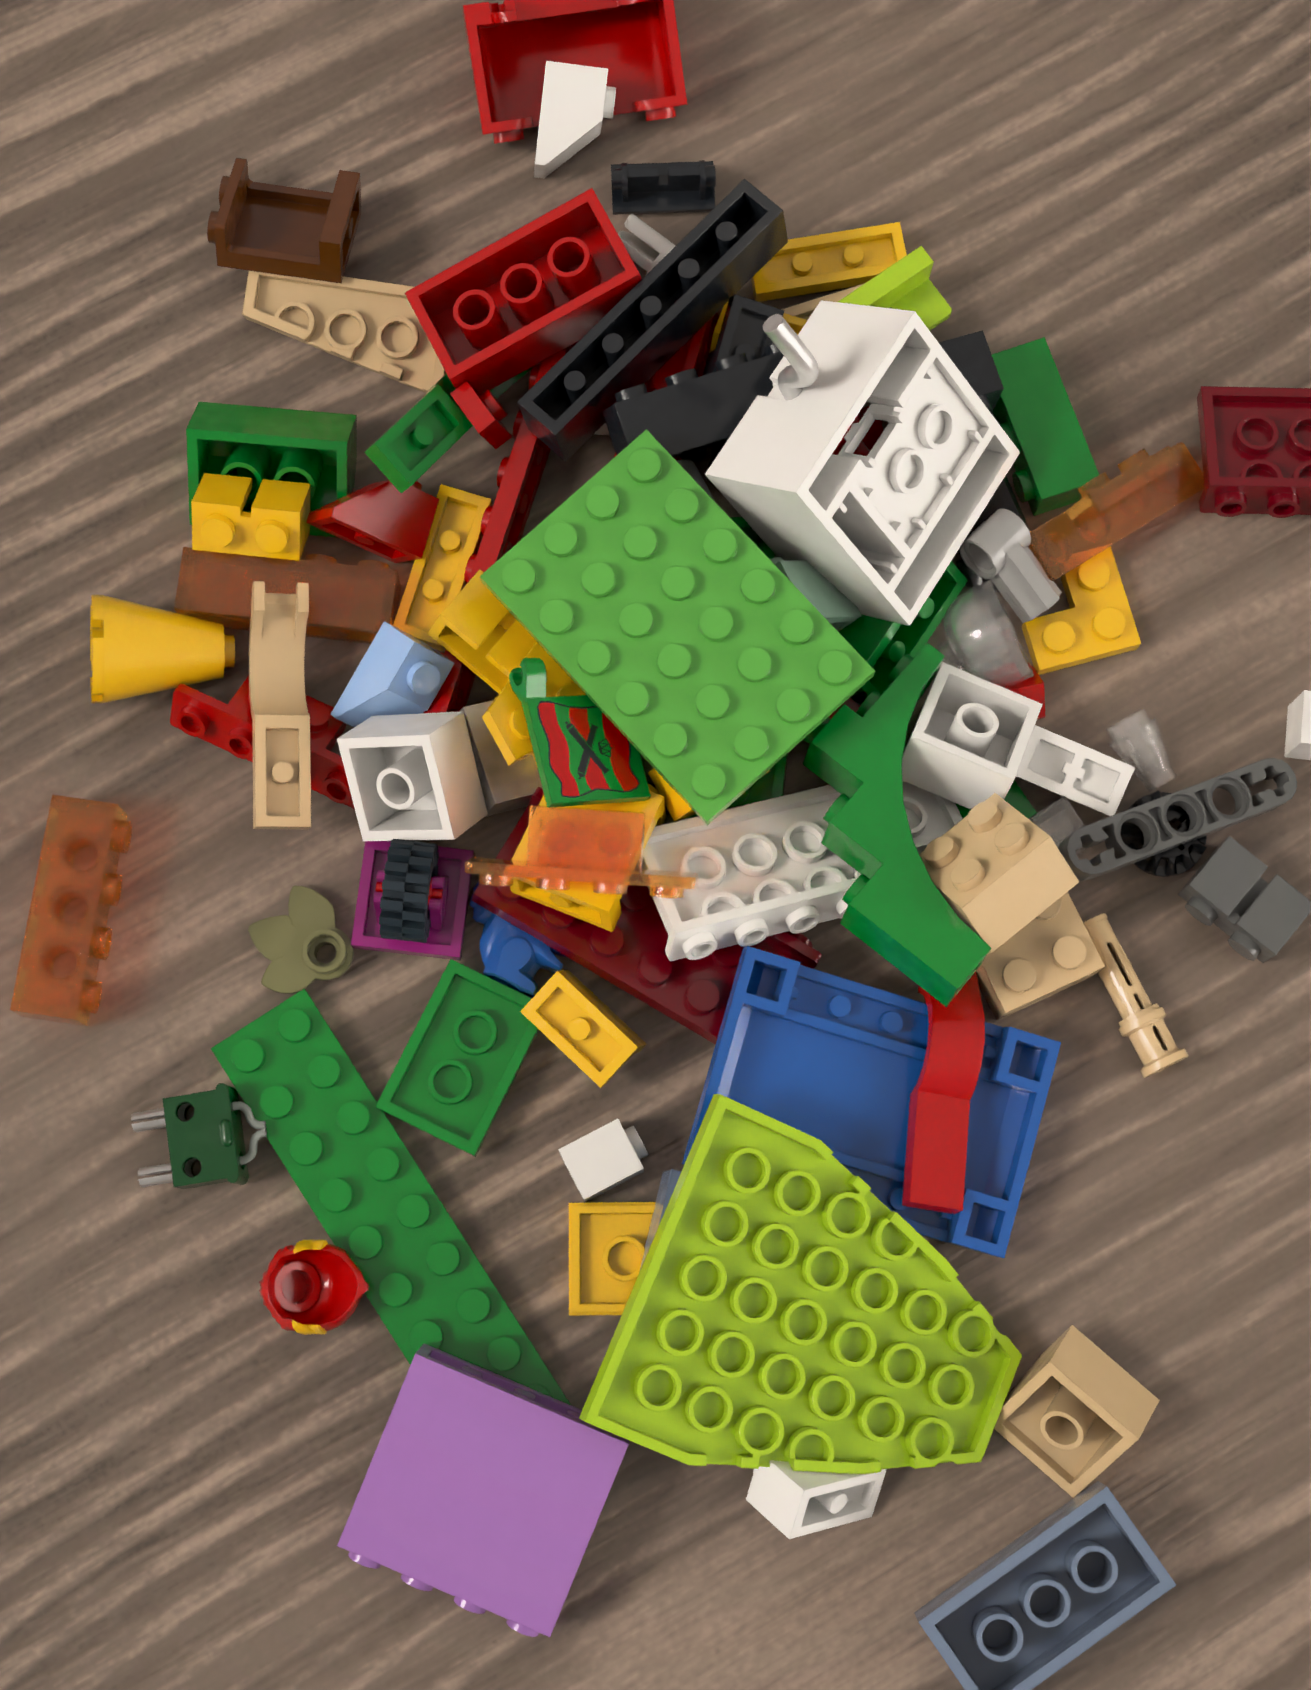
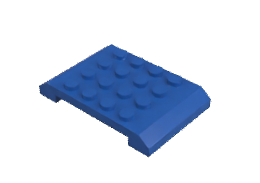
(843, 1070)

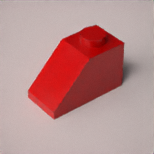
(381, 520)

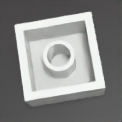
(968, 738)
(412, 776)

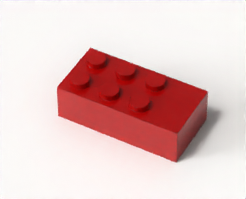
(525, 294)

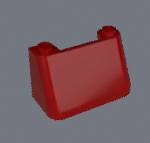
(517, 37)

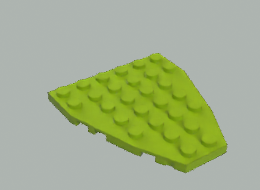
(796, 1320)

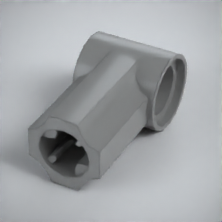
(1001, 553)

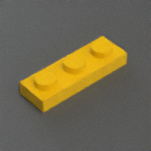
(829, 261)
(441, 571)

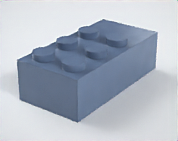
(1046, 1596)

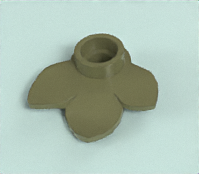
(295, 940)

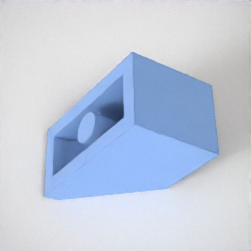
(393, 678)

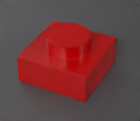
(483, 412)

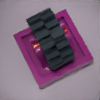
(412, 899)

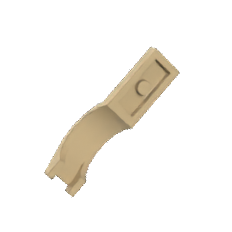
(279, 709)

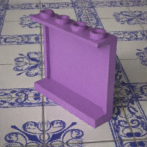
(483, 1491)

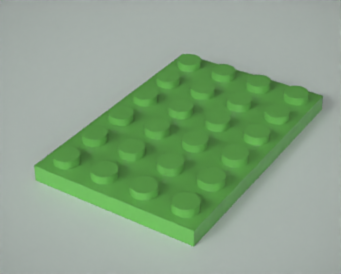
(677, 626)

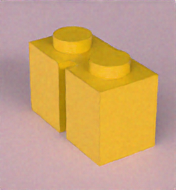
(270, 530)
(482, 634)

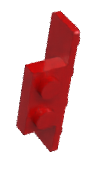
(231, 729)

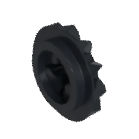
(1170, 862)

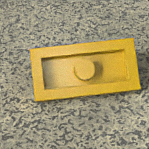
(582, 1027)

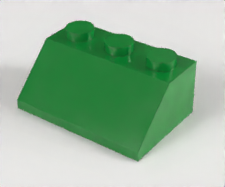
(274, 446)

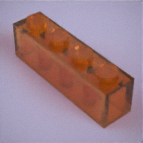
(343, 598)

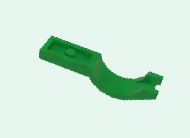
(424, 434)

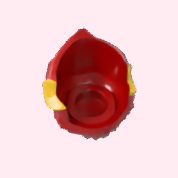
(312, 1287)

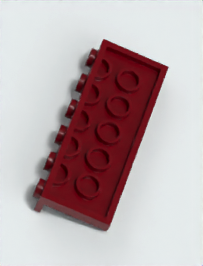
(1255, 450)
(635, 953)

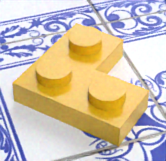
(1093, 627)

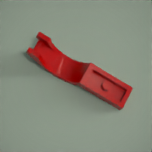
(942, 1102)

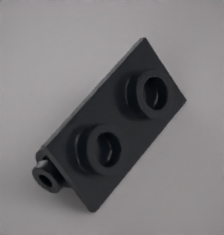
(663, 187)

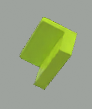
(905, 288)

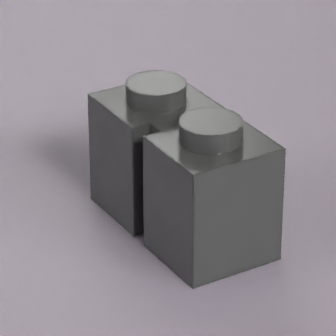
(1243, 904)

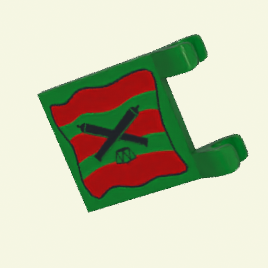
(576, 746)

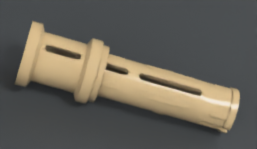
(1141, 1019)

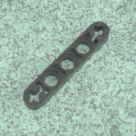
(1195, 801)

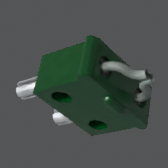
(210, 1137)

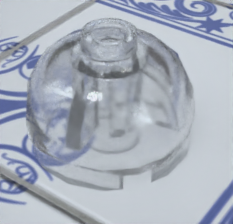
(984, 638)

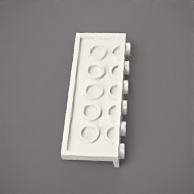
(766, 868)

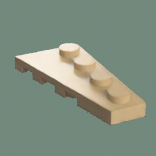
(352, 320)

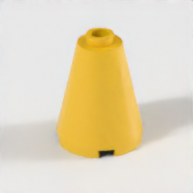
(151, 649)

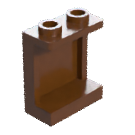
(285, 227)

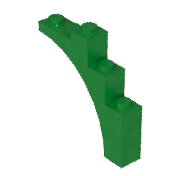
(893, 899)

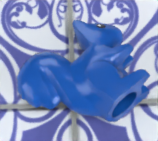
(511, 953)

